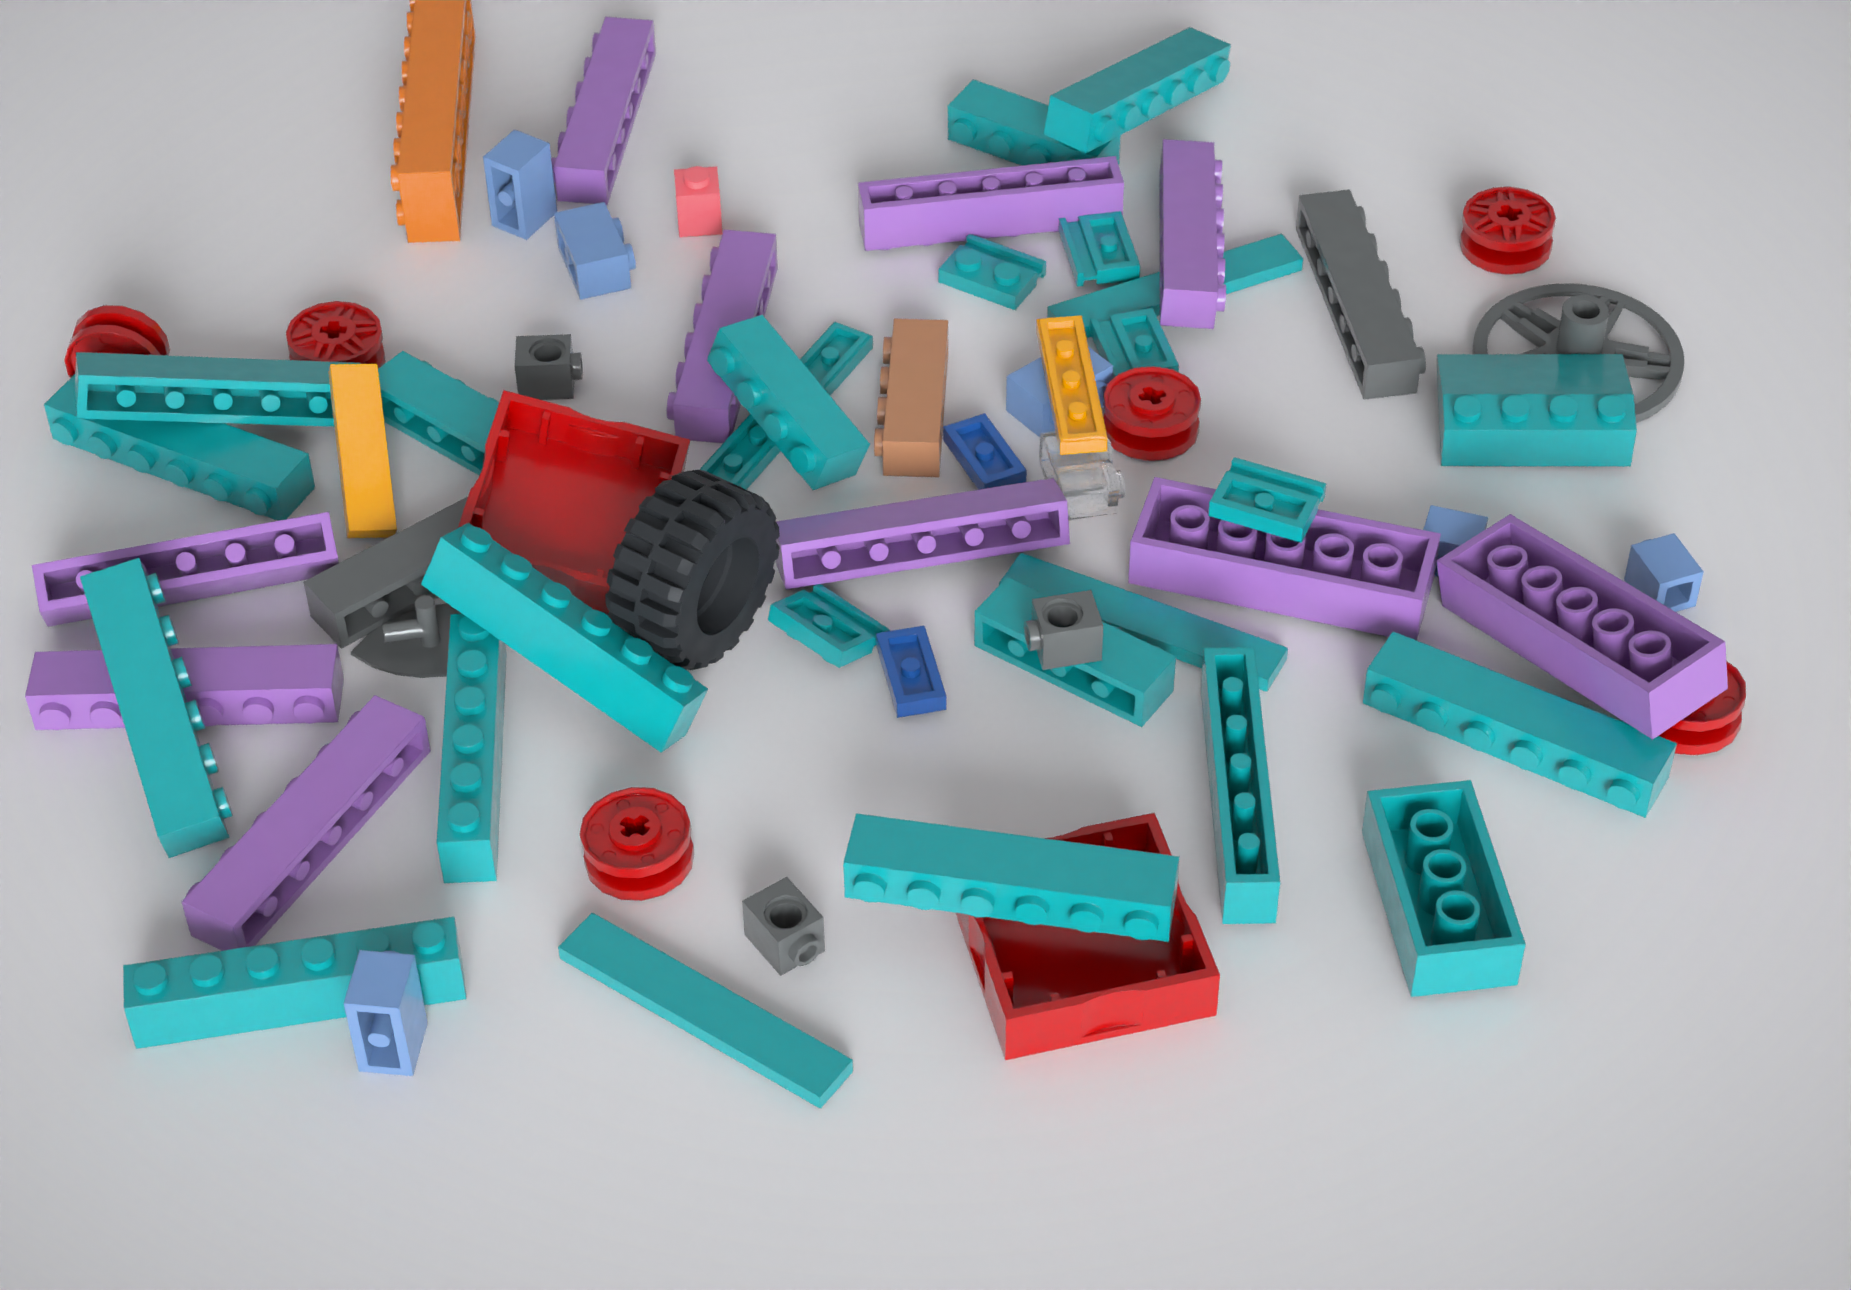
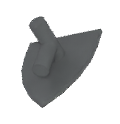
(412, 642)

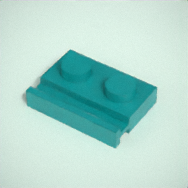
(1099, 248)
(992, 272)
(1133, 341)
(1267, 499)
(826, 625)

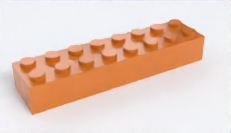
(434, 119)

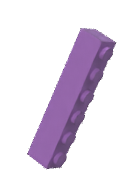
(604, 110)
(986, 202)
(1191, 235)
(735, 291)
(922, 533)
(198, 565)
(228, 683)
(306, 826)

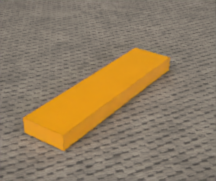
(1071, 385)
(362, 451)

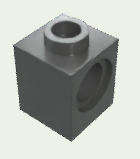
(547, 366)
(1065, 630)
(784, 926)

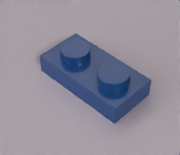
(983, 453)
(911, 671)

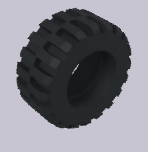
(693, 568)

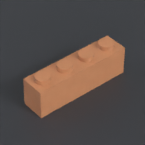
(914, 398)

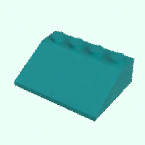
(1535, 410)

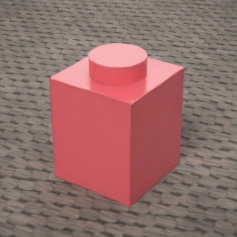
(698, 201)

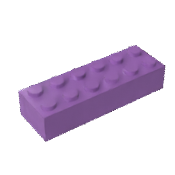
(1340, 575)
(1583, 625)

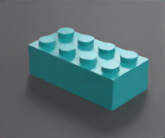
(1442, 888)

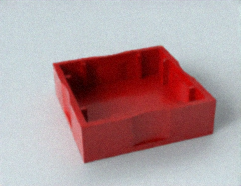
(566, 488)
(1079, 987)

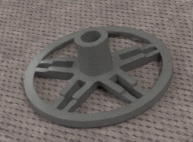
(1585, 330)

